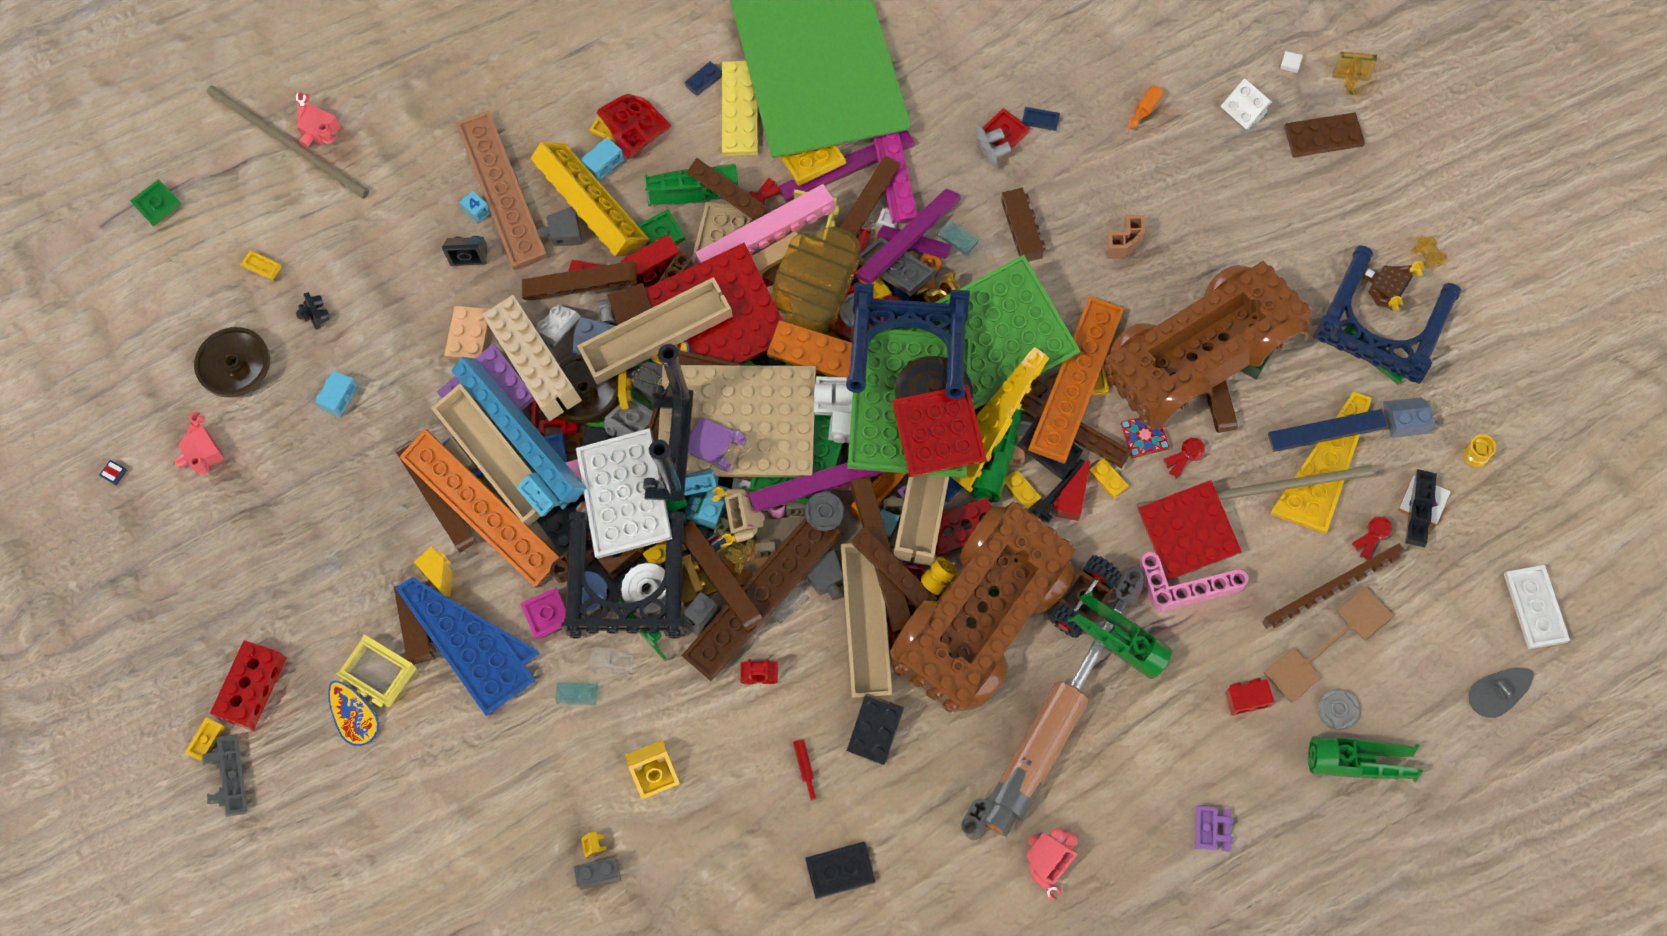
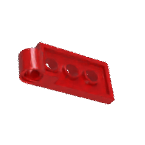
(954, 520)

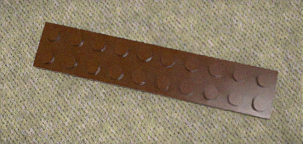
(766, 591)

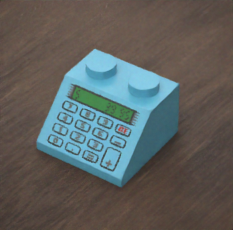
(704, 510)

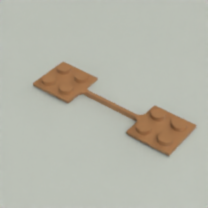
(1295, 674)

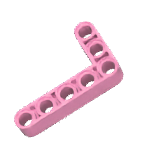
(1187, 588)

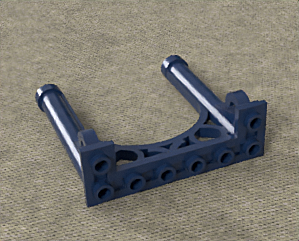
(909, 315)
(1412, 367)

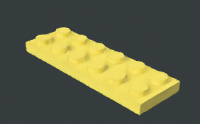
(738, 111)

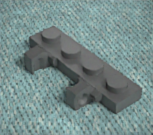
(232, 792)

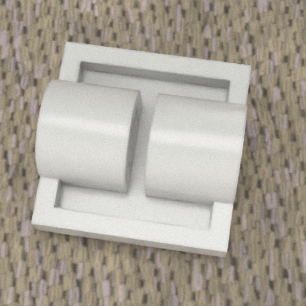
(1246, 104)
(556, 324)
(831, 396)

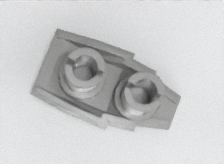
(983, 143)

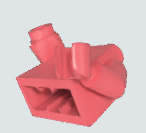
(314, 123)
(198, 447)
(1051, 857)

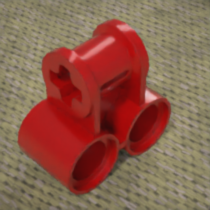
(758, 672)

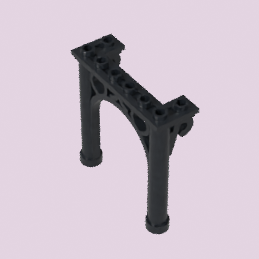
(671, 458)
(576, 626)

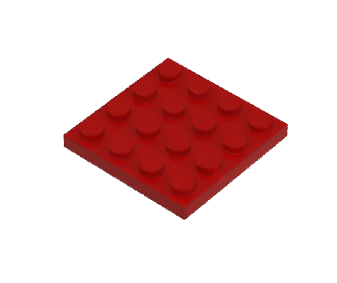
(938, 432)
(1189, 530)

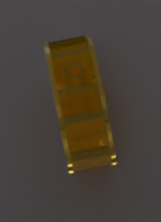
(816, 277)

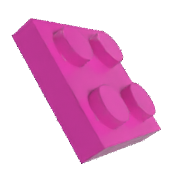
(544, 613)

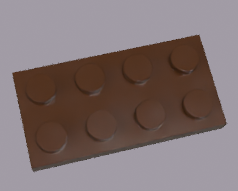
(1324, 134)

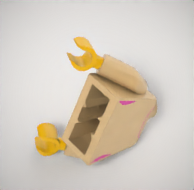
(741, 515)

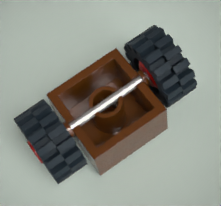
(1099, 579)

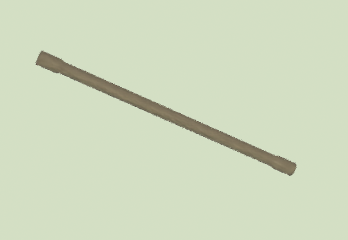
(354, 186)
(1354, 473)

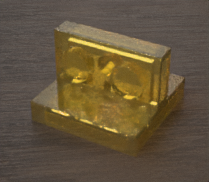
(1353, 68)

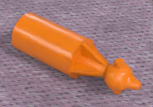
(1145, 105)

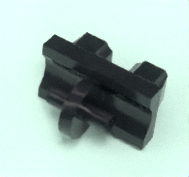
(308, 310)

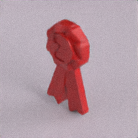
(768, 190)
(1192, 450)
(1378, 529)

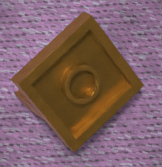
(694, 581)

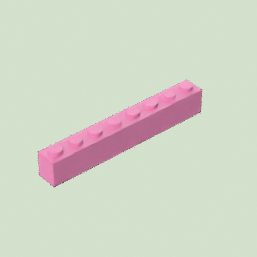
(775, 224)

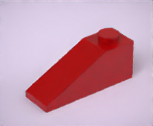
(1072, 496)

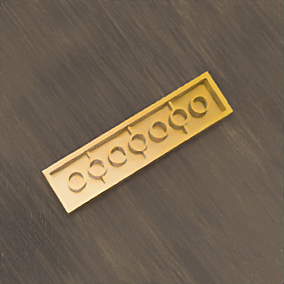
(589, 198)

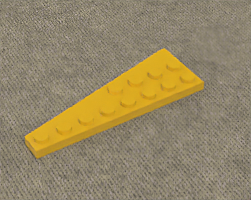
(997, 413)
(1315, 504)

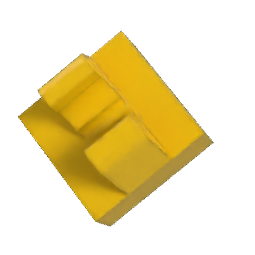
(591, 845)

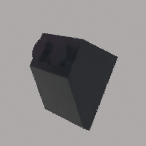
(465, 250)

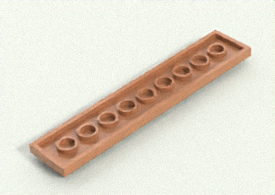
(501, 190)

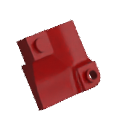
(633, 123)

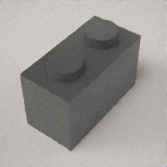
(597, 873)

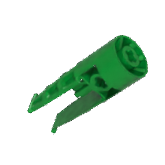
(679, 187)
(994, 471)
(1125, 639)
(1358, 758)

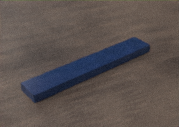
(1327, 430)

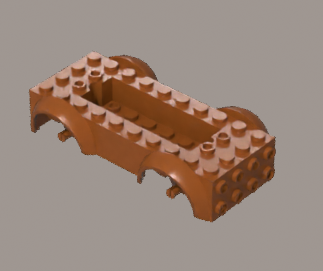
(1240, 301)
(967, 664)

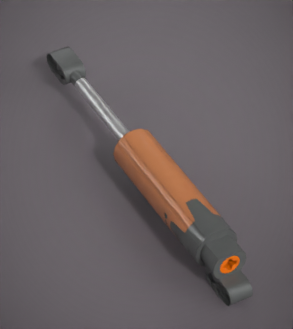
(1044, 737)

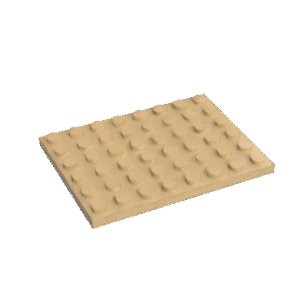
(762, 402)

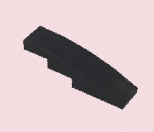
(1421, 508)

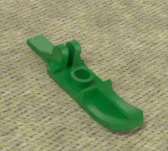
(650, 638)

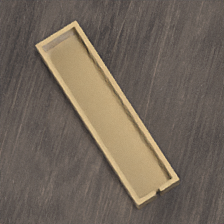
(661, 325)
(531, 357)
(487, 448)
(921, 518)
(865, 628)

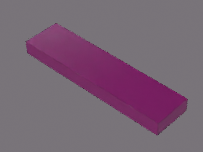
(923, 245)

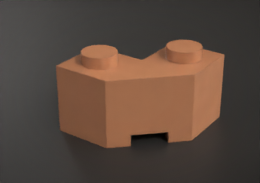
(1123, 243)

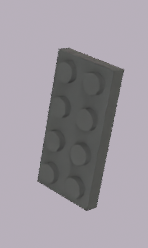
(905, 273)

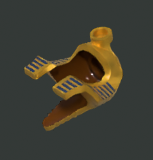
(943, 290)

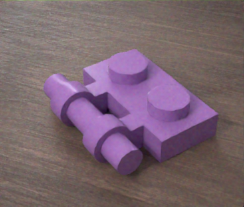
(1206, 828)

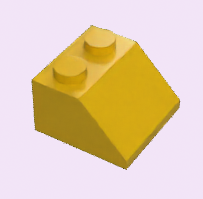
(436, 569)
(652, 769)

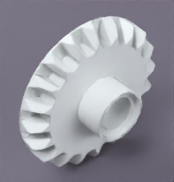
(636, 578)

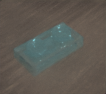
(957, 237)
(576, 693)

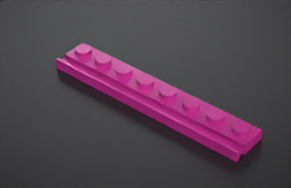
(899, 191)

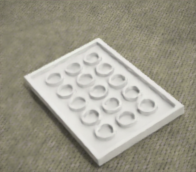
(615, 494)

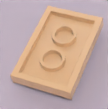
(466, 333)

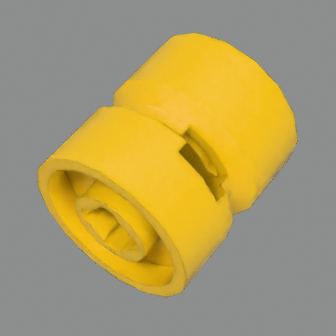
(1479, 451)
(936, 578)

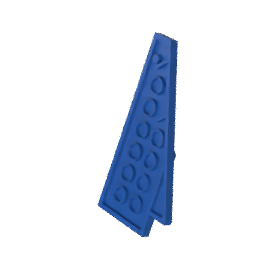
(479, 653)

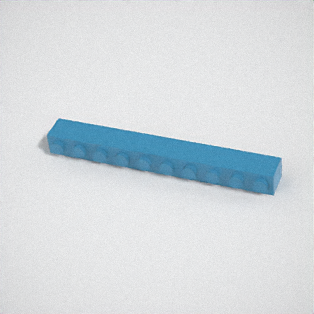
(519, 430)

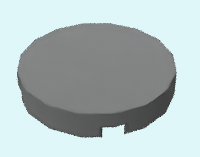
(1338, 709)

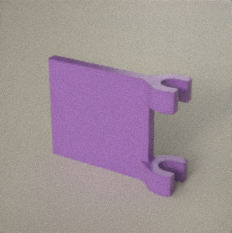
(711, 441)

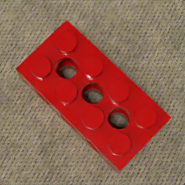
(256, 694)

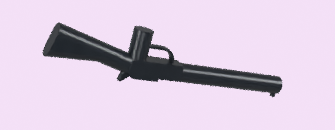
(1040, 509)

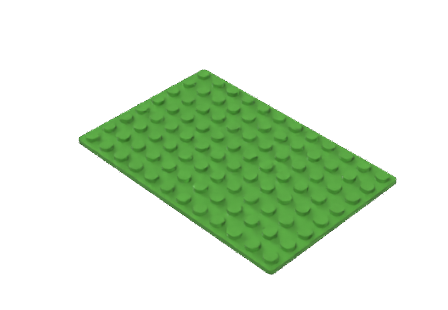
(819, 72)

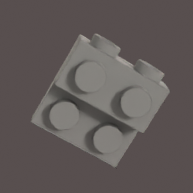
(628, 420)

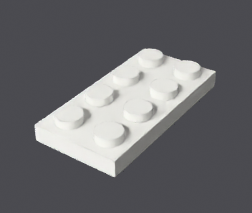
(1536, 607)

